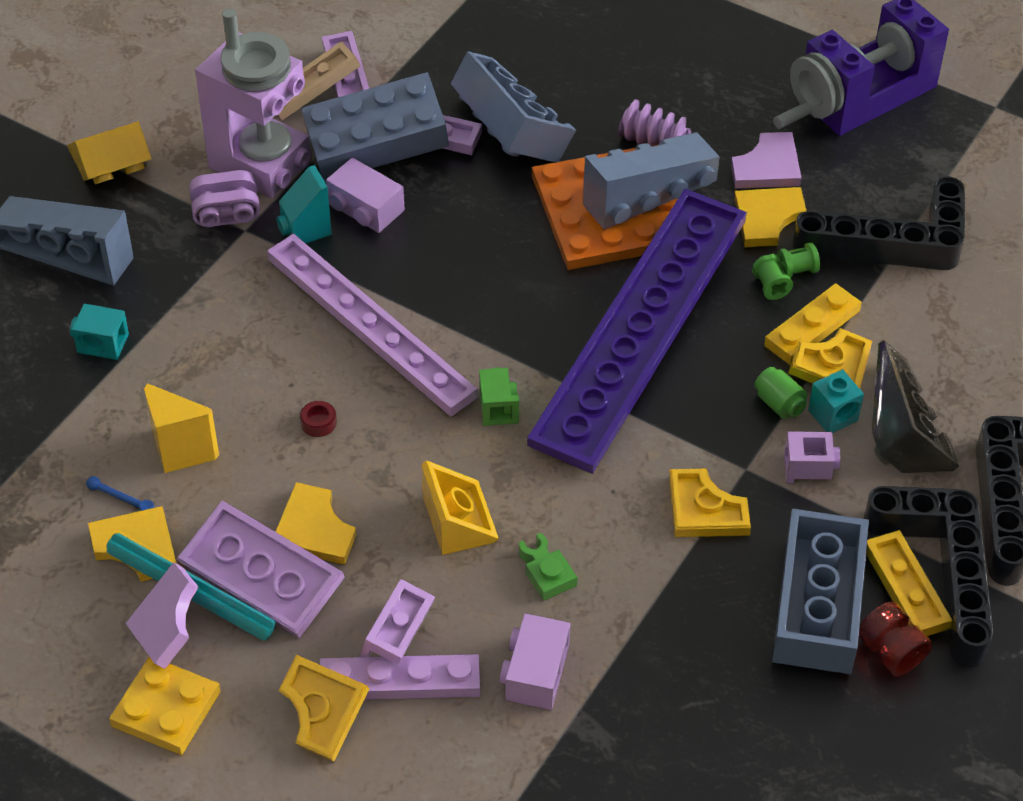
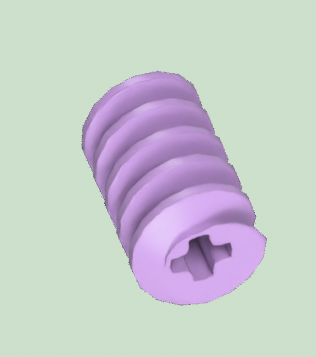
(648, 127)

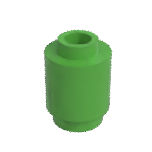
(781, 393)

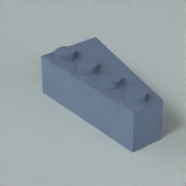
(510, 110)
(646, 178)
(68, 236)

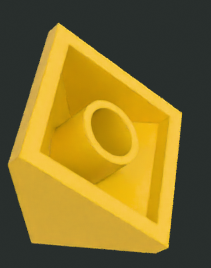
(180, 429)
(456, 509)

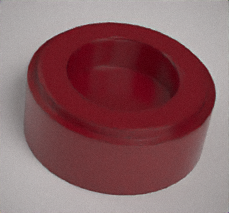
(318, 418)

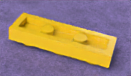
(813, 322)
(907, 582)

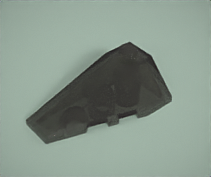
(904, 420)

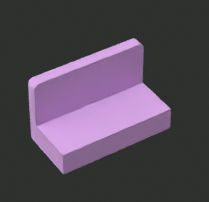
(398, 622)

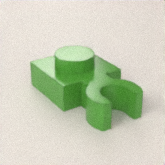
(547, 571)

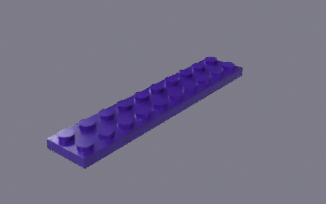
(636, 331)

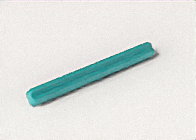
(206, 594)

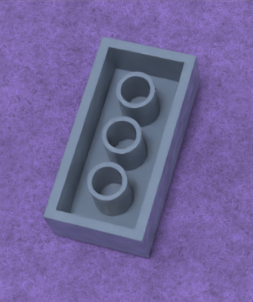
(376, 125)
(821, 591)

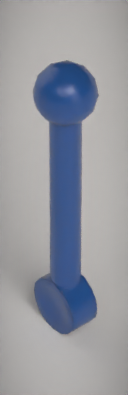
(94, 483)

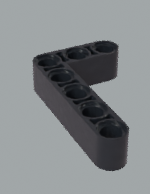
(892, 241)
(1001, 495)
(956, 520)

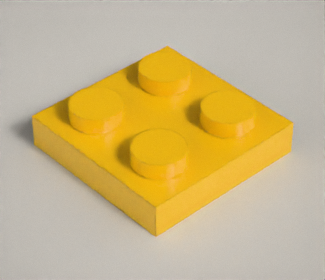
(165, 706)

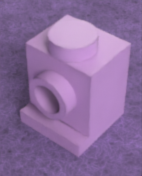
(810, 456)

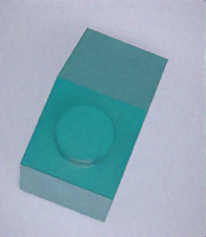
(306, 208)

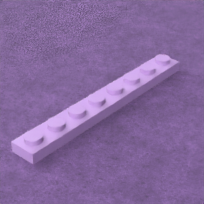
(373, 325)

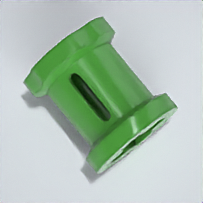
(800, 260)
(772, 277)

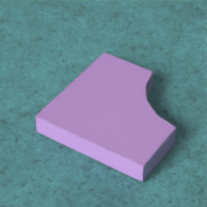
(769, 164)
(162, 616)

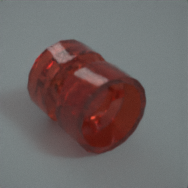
(899, 643)

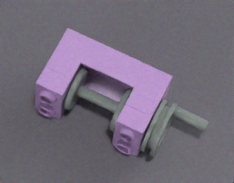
(238, 97)

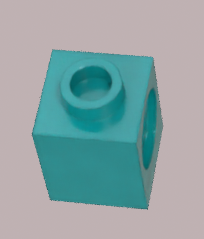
(99, 331)
(835, 401)

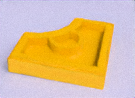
(768, 213)
(822, 359)
(703, 508)
(314, 526)
(143, 527)
(324, 705)

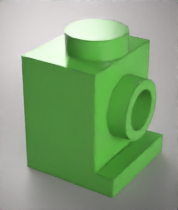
(498, 397)

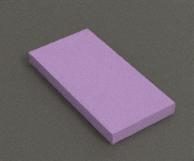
(260, 568)

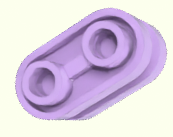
(224, 198)

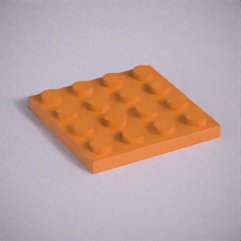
(577, 231)

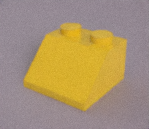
(110, 151)

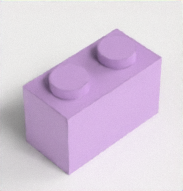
(365, 195)
(536, 661)

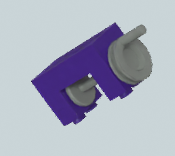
(858, 84)

